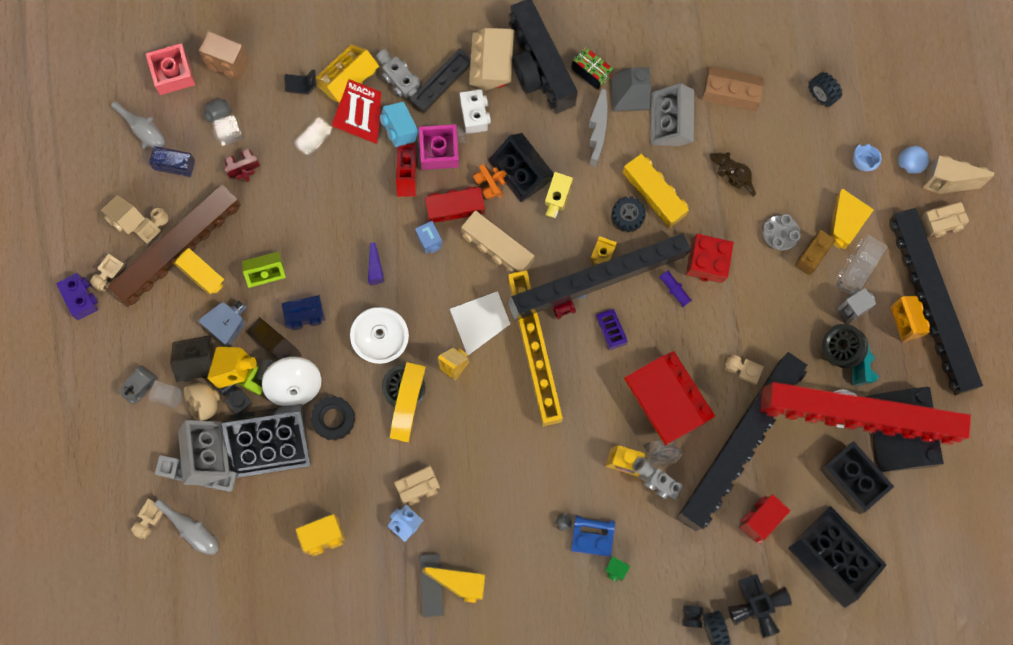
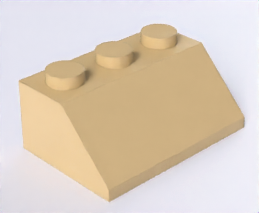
(491, 58)

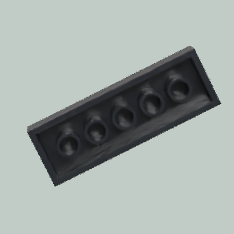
(536, 40)

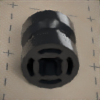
(692, 611)

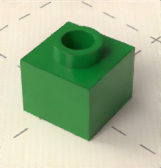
(616, 569)

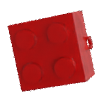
(709, 258)
(764, 519)

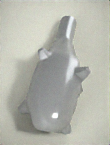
(142, 127)
(191, 530)

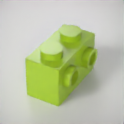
(263, 269)

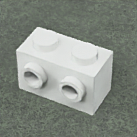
(473, 111)

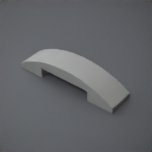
(172, 469)

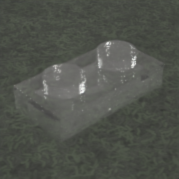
(313, 136)

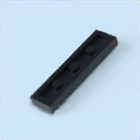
(441, 81)

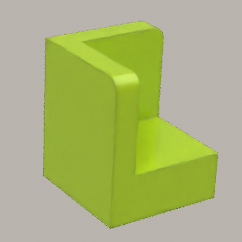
(251, 383)

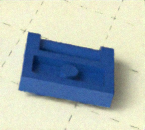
(593, 543)

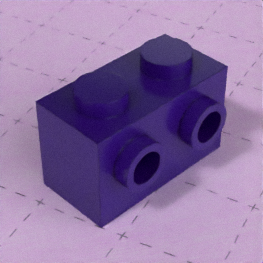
(77, 296)

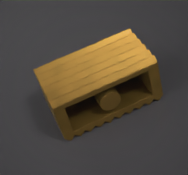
(815, 252)

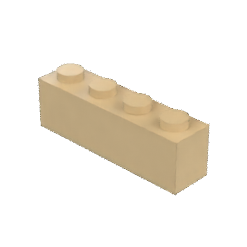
(496, 243)

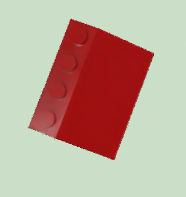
(669, 397)

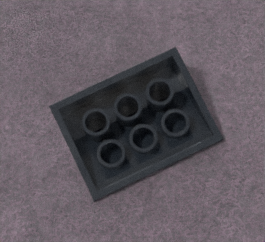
(266, 440)
(899, 453)
(837, 557)

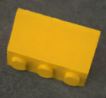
(352, 64)

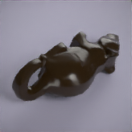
(738, 173)

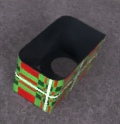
(591, 68)

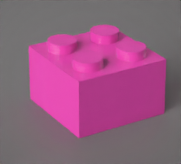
(438, 147)

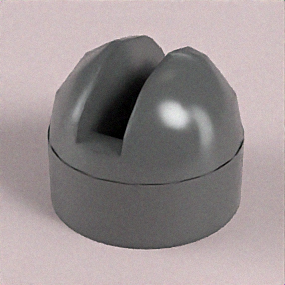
(564, 522)

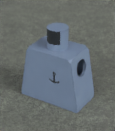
(225, 322)

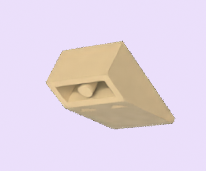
(953, 176)

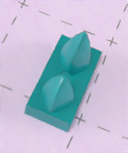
(863, 373)

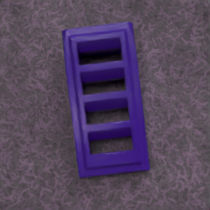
(375, 272)
(612, 344)

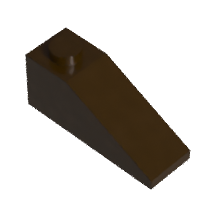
(272, 340)

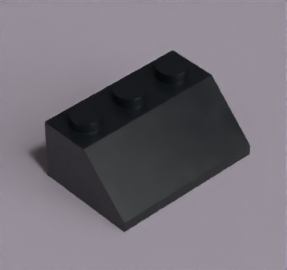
(523, 165)

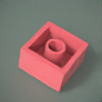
(170, 69)

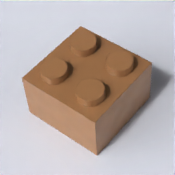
(224, 56)

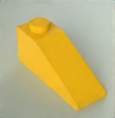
(453, 362)
(462, 584)

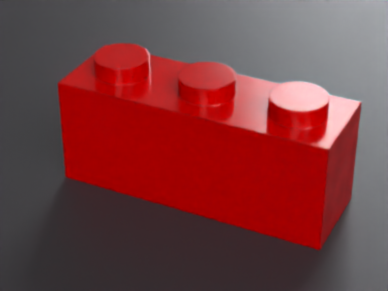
(454, 204)

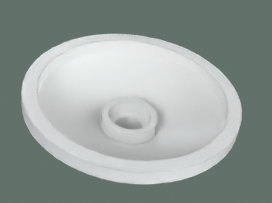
(375, 346)
(288, 375)

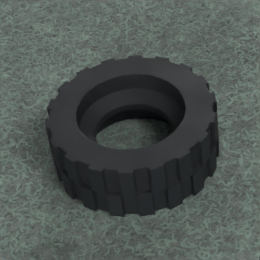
(526, 72)
(318, 418)

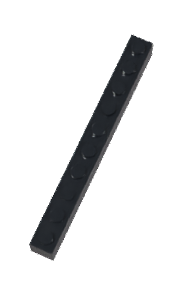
(598, 277)
(936, 303)

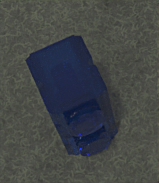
(172, 161)
(303, 312)

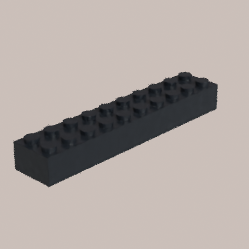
(737, 450)

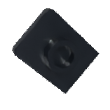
(300, 84)

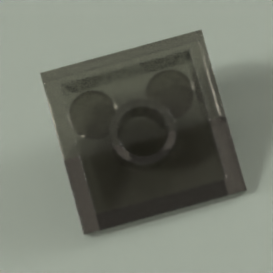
(191, 358)

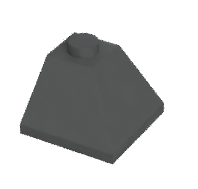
(631, 90)

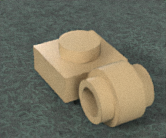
(149, 228)
(110, 268)
(748, 370)
(150, 515)

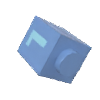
(429, 237)

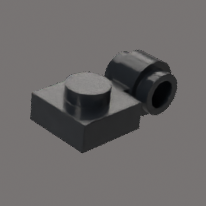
(237, 400)

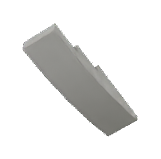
(598, 123)

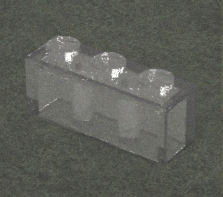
(860, 264)

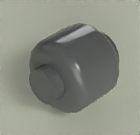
(216, 110)

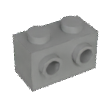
(856, 305)

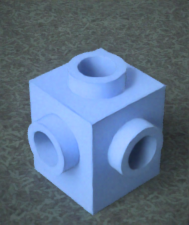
(404, 522)

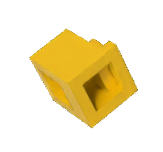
(604, 245)

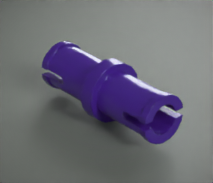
(675, 288)

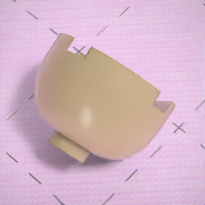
(201, 400)

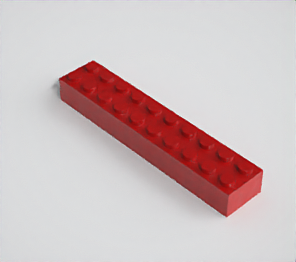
(865, 413)

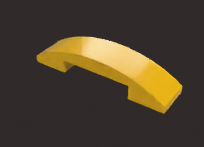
(407, 402)

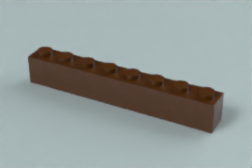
(186, 234)

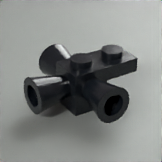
(759, 605)

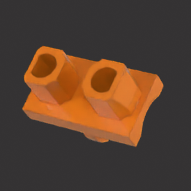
(485, 175)

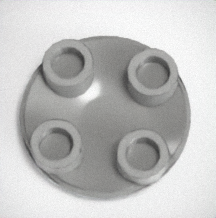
(781, 232)

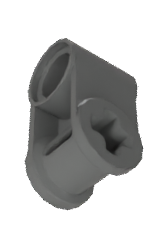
(139, 383)

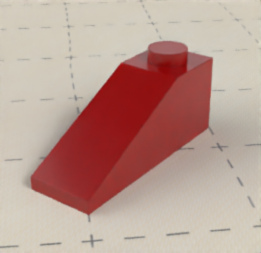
(406, 170)

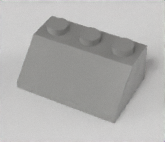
(672, 116)
(202, 452)

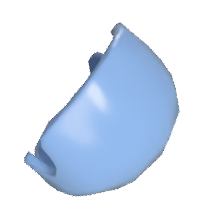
(866, 157)
(913, 159)

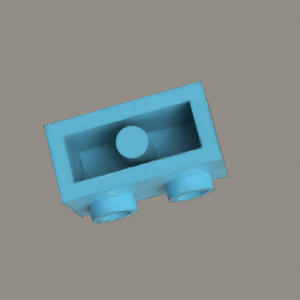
(399, 124)

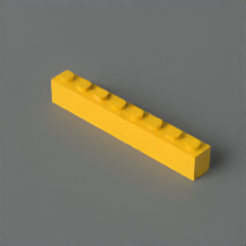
(536, 356)

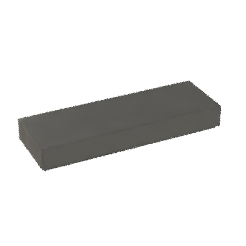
(431, 590)

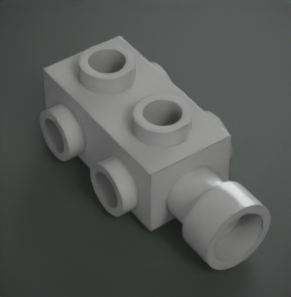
(398, 76)
(656, 479)

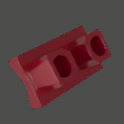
(243, 168)

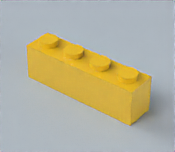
(655, 190)

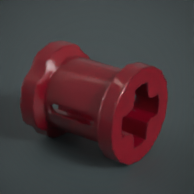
(564, 309)

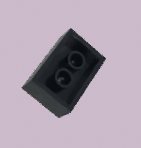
(856, 478)

